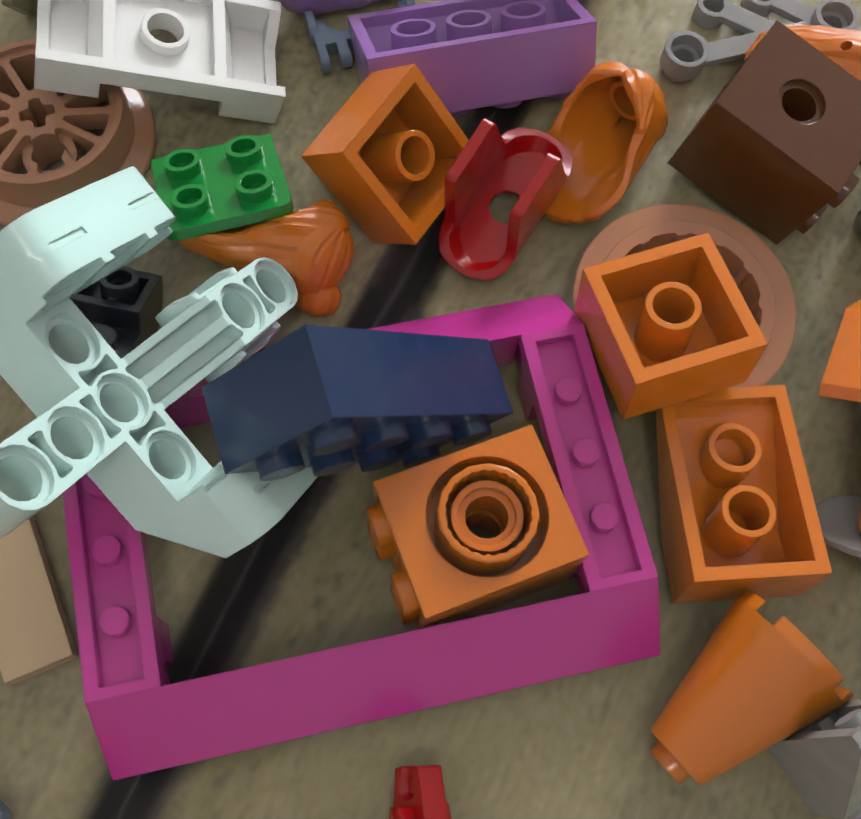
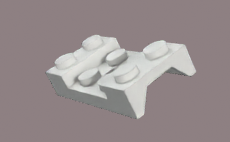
(219, 56)

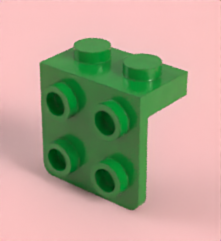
(222, 186)

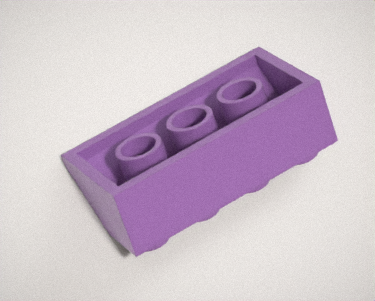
(481, 48)

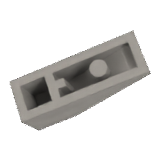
(826, 763)

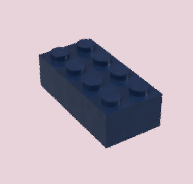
(351, 399)

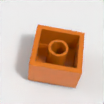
(389, 155)
(668, 325)

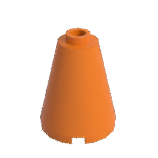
(744, 694)

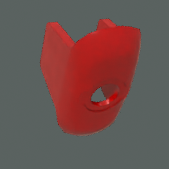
(493, 164)

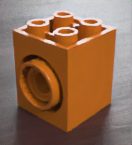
(440, 564)

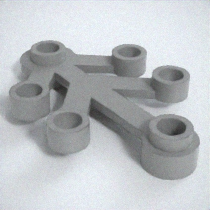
(689, 52)

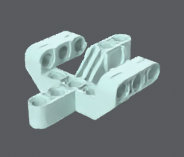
(108, 411)

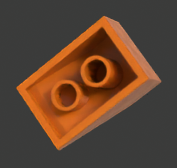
(736, 498)

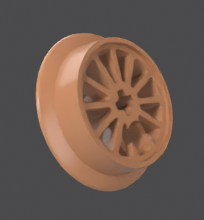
(51, 127)
(746, 255)

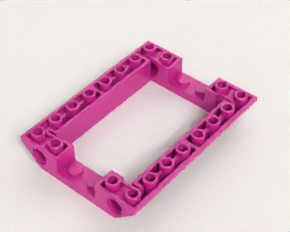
(611, 622)

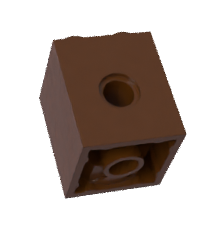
(778, 137)

